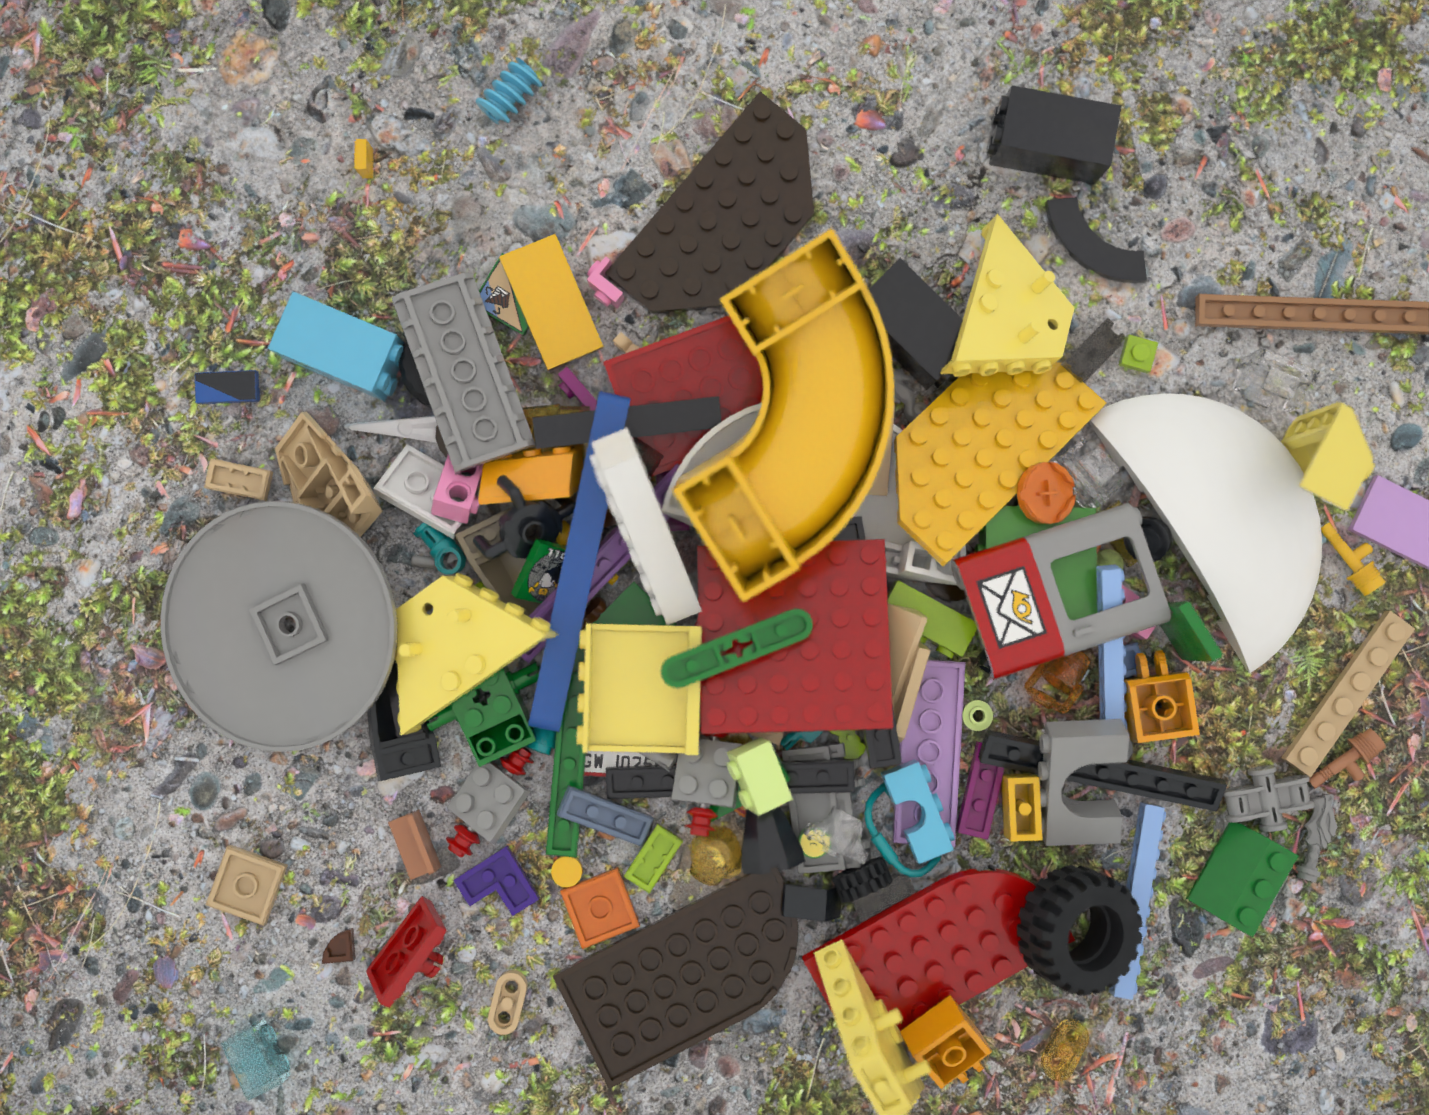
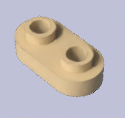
(507, 1000)

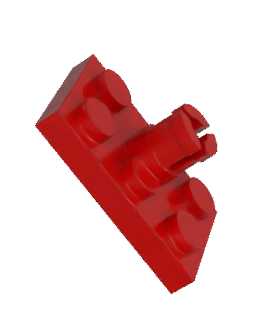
(408, 953)

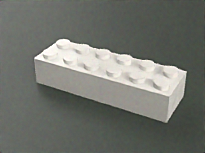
(643, 526)

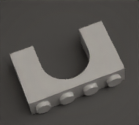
(1064, 750)

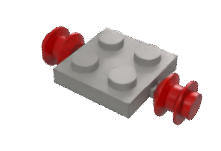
(705, 781)
(488, 801)

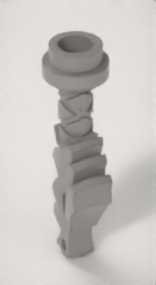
(1320, 830)

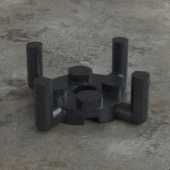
(521, 516)

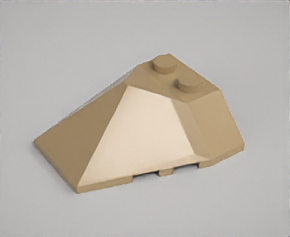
(325, 476)

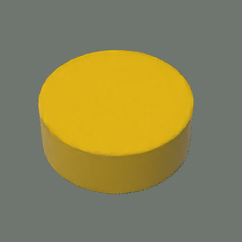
(567, 871)

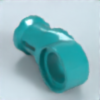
(439, 546)

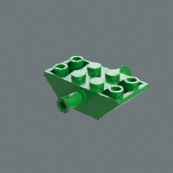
(499, 725)

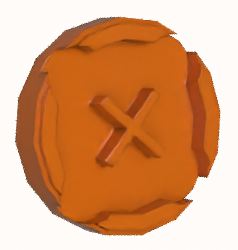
(1046, 493)

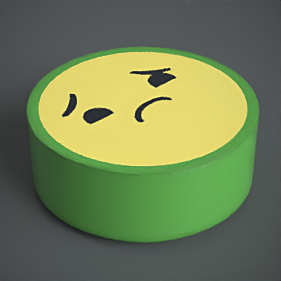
(810, 847)

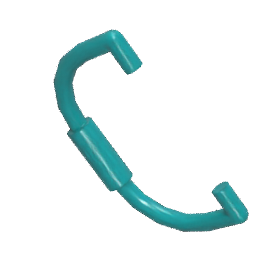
(882, 844)

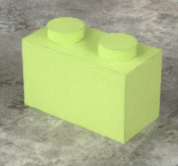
(758, 776)

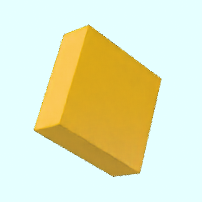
(363, 158)

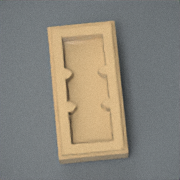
(238, 479)

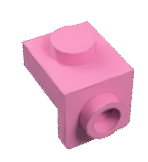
(605, 291)

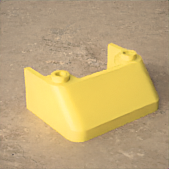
(1330, 453)

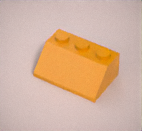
(534, 473)

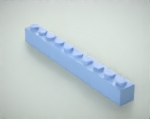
(1111, 653)
(1139, 883)

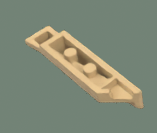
(907, 661)

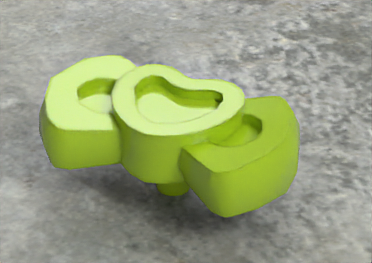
(853, 746)

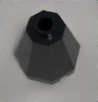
(769, 843)

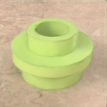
(970, 708)

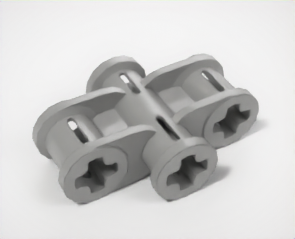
(1268, 798)

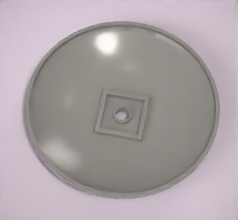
(230, 638)

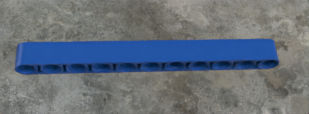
(576, 574)

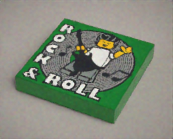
(540, 572)

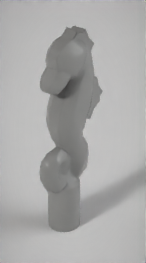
(904, 394)

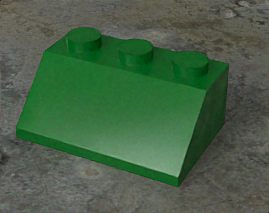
(1242, 877)

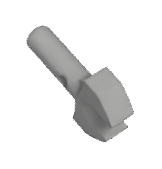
(428, 562)

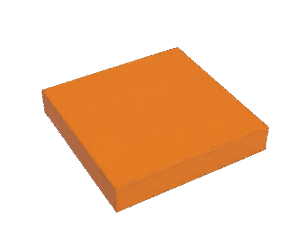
(600, 908)

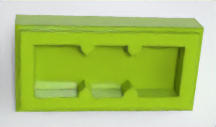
(653, 858)

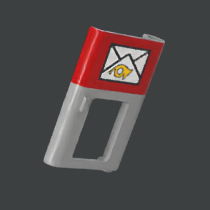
(1020, 602)

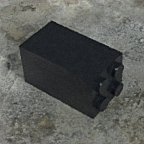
(1053, 134)
(917, 323)

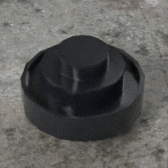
(1157, 538)

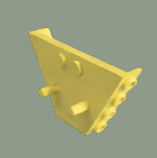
(1013, 312)
(456, 645)
(870, 1035)

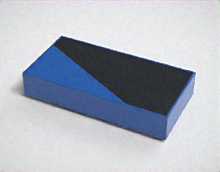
(227, 387)

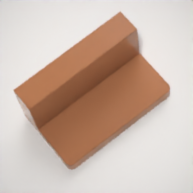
(414, 844)

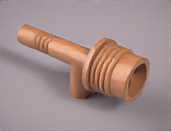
(1363, 746)

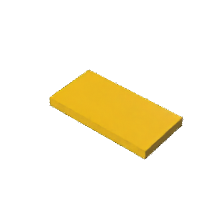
(551, 302)

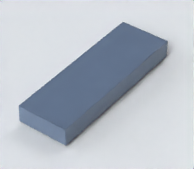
(605, 815)

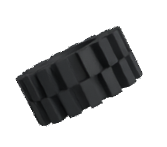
(862, 881)

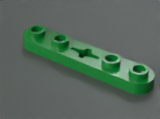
(706, 658)

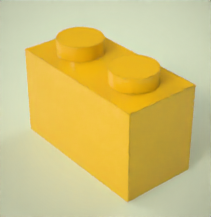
(1021, 807)

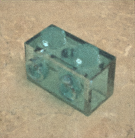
(256, 1059)

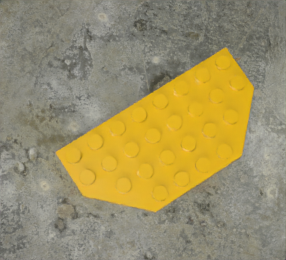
(974, 443)

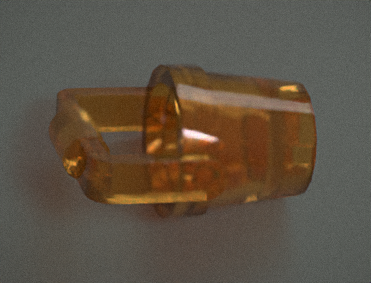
(1063, 675)

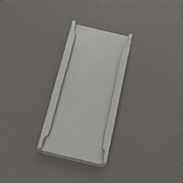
(463, 371)

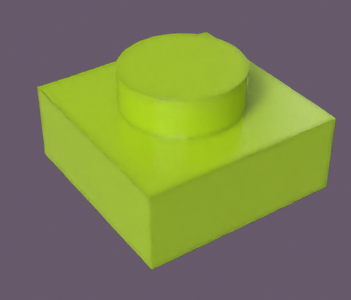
(1138, 353)

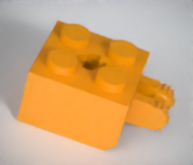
(1173, 690)
(947, 1042)

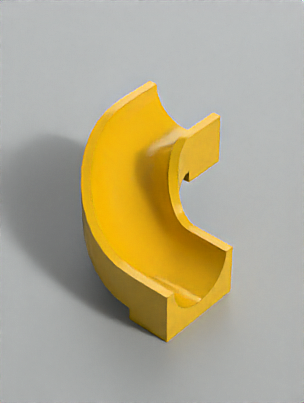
(819, 421)

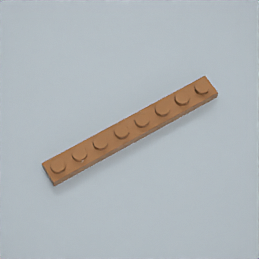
(1312, 314)

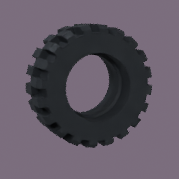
(1108, 942)

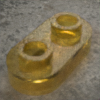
(1067, 1049)

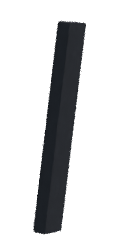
(640, 421)

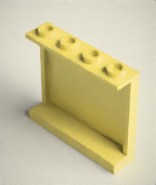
(624, 695)

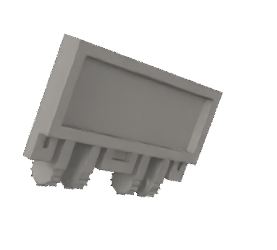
(817, 806)

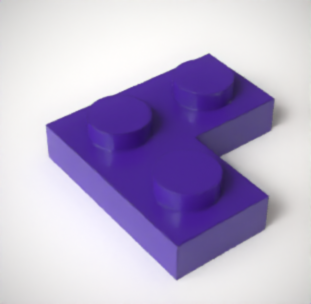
(498, 873)

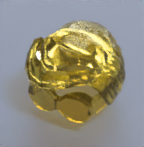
(715, 856)

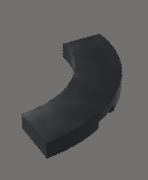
(1090, 249)

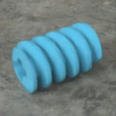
(508, 91)

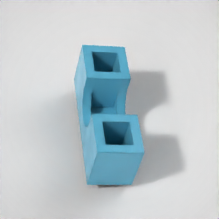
(929, 836)

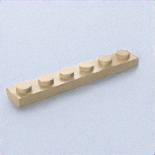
(1348, 693)

